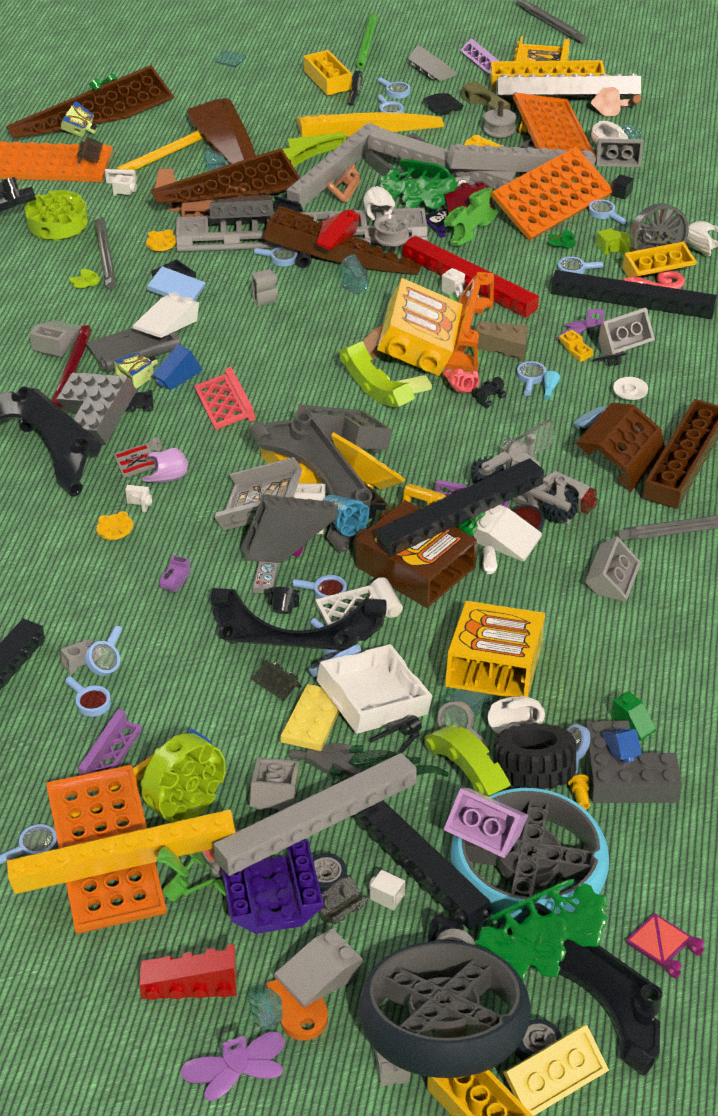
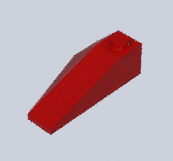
(338, 229)

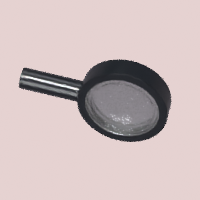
(357, 83)

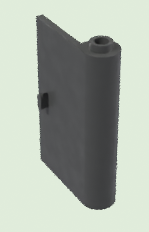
(129, 342)

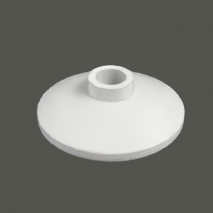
(630, 388)

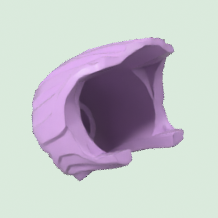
(169, 466)

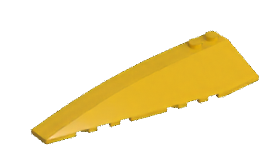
(351, 123)

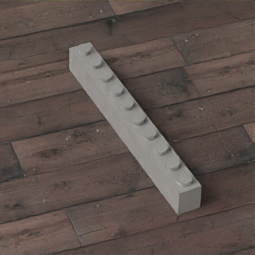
(409, 148)
(503, 157)
(331, 166)
(314, 814)

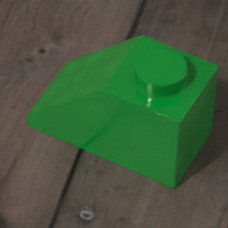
(630, 708)

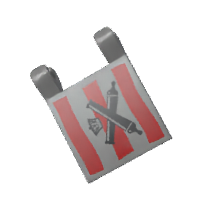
(135, 459)

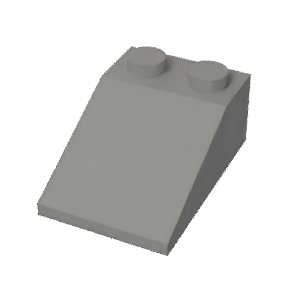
(274, 783)
(320, 968)

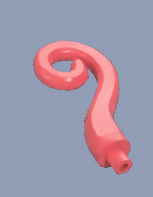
(663, 278)

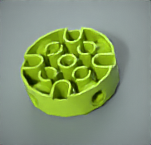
(56, 215)
(183, 777)

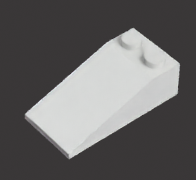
(168, 315)

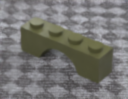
(478, 94)

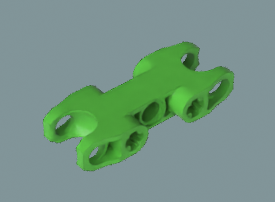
(466, 219)

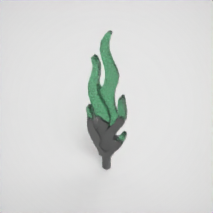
(350, 758)

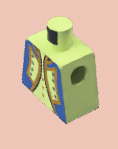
(78, 120)
(136, 367)

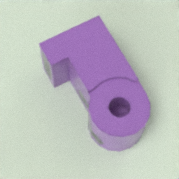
(175, 574)

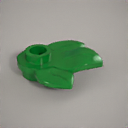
(566, 239)

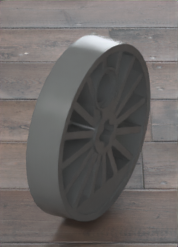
(662, 226)

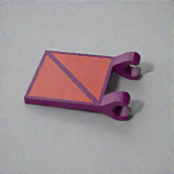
(662, 942)

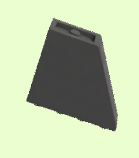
(242, 207)
(285, 526)

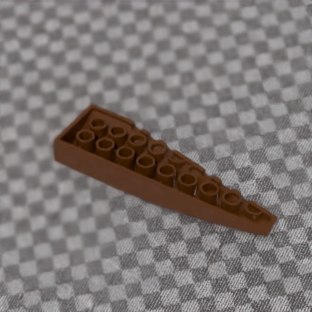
(223, 129)
(258, 175)
(301, 233)

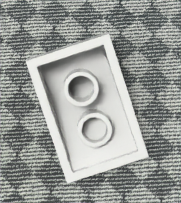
(507, 533)

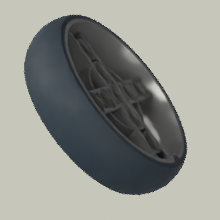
(442, 993)

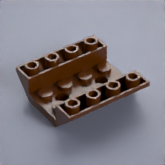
(617, 428)

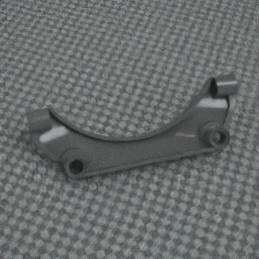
(314, 449)

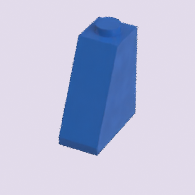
(177, 368)

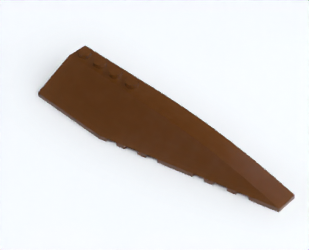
(109, 103)

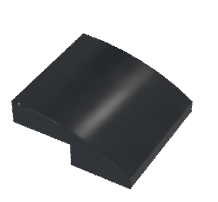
(443, 103)

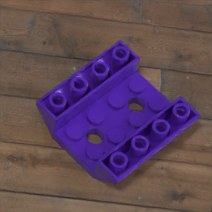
(291, 890)

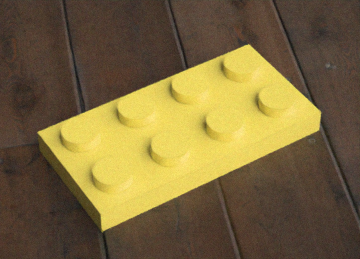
(311, 719)
(556, 1070)

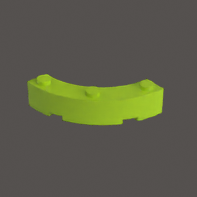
(374, 380)
(470, 756)

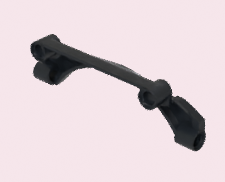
(65, 437)
(248, 628)
(620, 993)

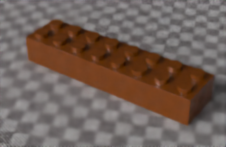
(683, 455)

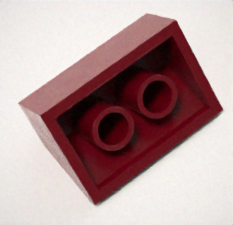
(461, 194)

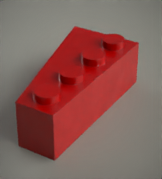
(190, 975)

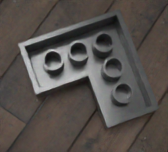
(97, 401)
(352, 425)
(645, 780)

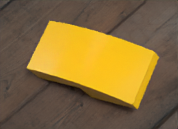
(574, 344)

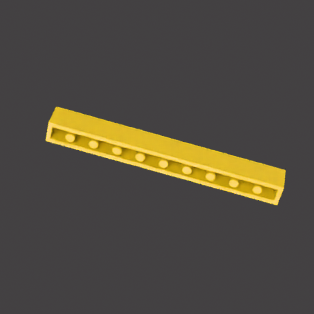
(118, 852)

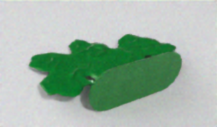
(422, 188)
(541, 938)

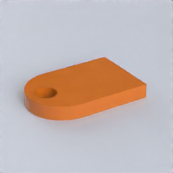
(295, 1015)

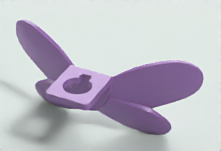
(579, 326)
(225, 1071)

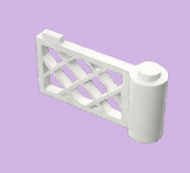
(378, 589)

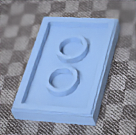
(170, 281)

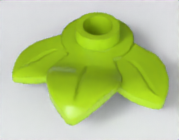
(87, 278)

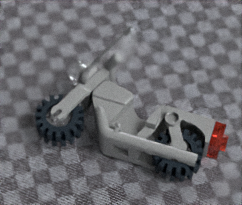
(558, 492)

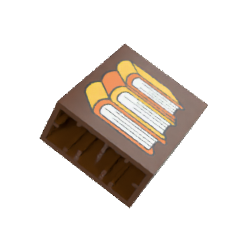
(423, 570)

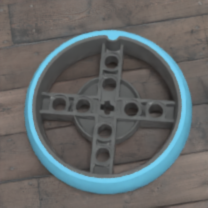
(537, 853)

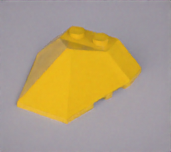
(366, 466)

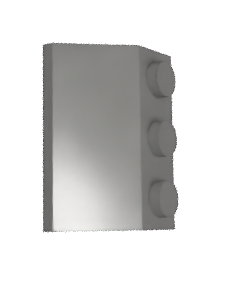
(430, 64)
(619, 152)
(625, 332)
(613, 570)

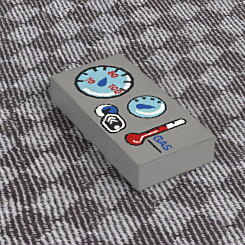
(265, 577)

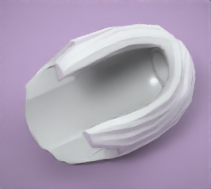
(607, 130)
(378, 198)
(700, 239)
(513, 712)

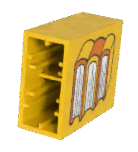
(420, 327)
(495, 650)

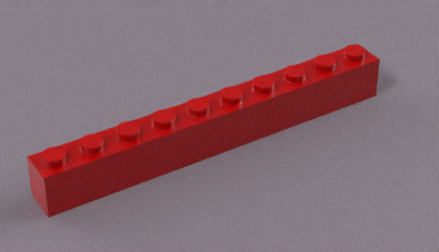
(440, 261)

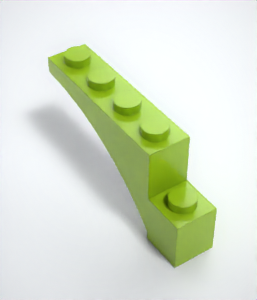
(303, 148)
(613, 241)

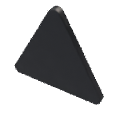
(609, 358)

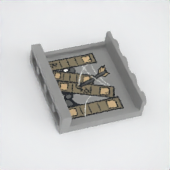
(251, 484)

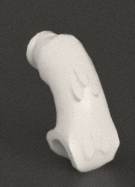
(489, 561)

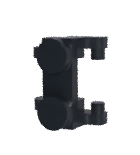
(493, 387)
(141, 400)

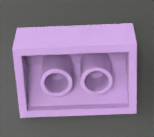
(485, 822)

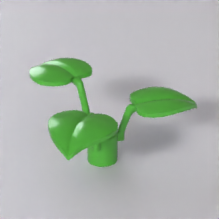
(179, 884)

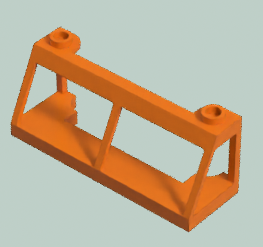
(465, 335)

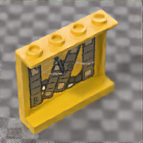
(531, 52)

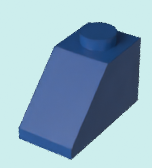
(623, 744)

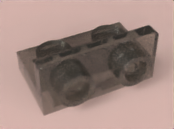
(89, 149)
(275, 680)
(340, 900)

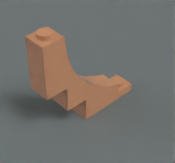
(188, 208)

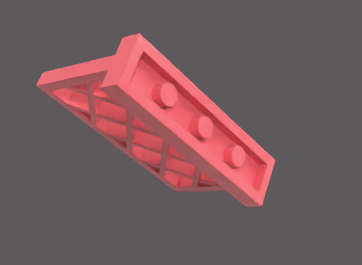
(236, 395)

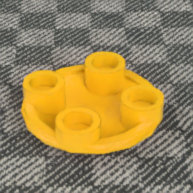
(161, 240)
(114, 526)

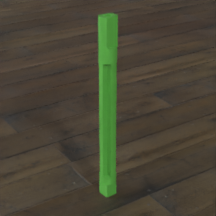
(363, 53)

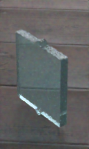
(230, 59)

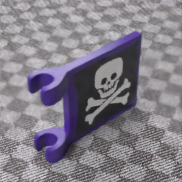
(436, 221)

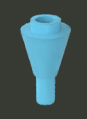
(551, 379)

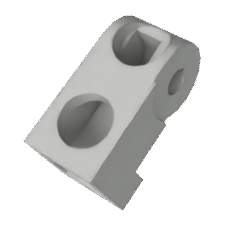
(74, 655)

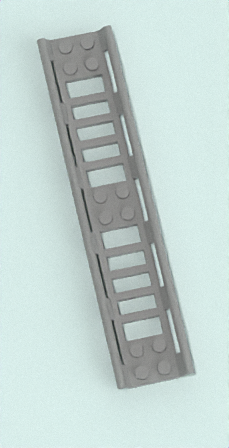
(196, 229)

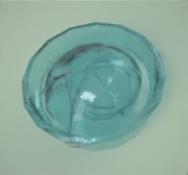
(631, 131)

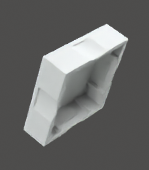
(373, 688)

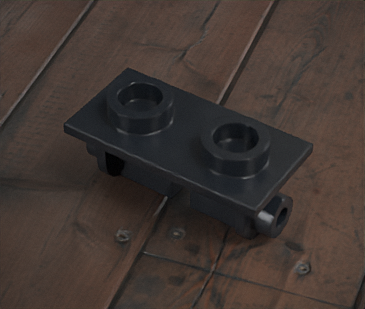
(282, 201)

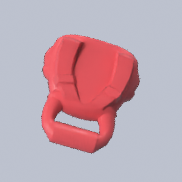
(462, 381)

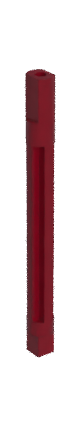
(74, 360)

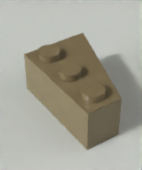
(503, 338)

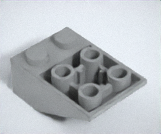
(54, 337)

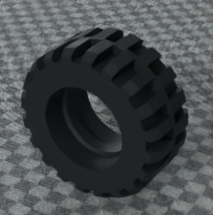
(536, 755)

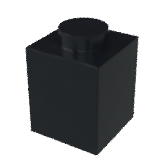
(622, 186)

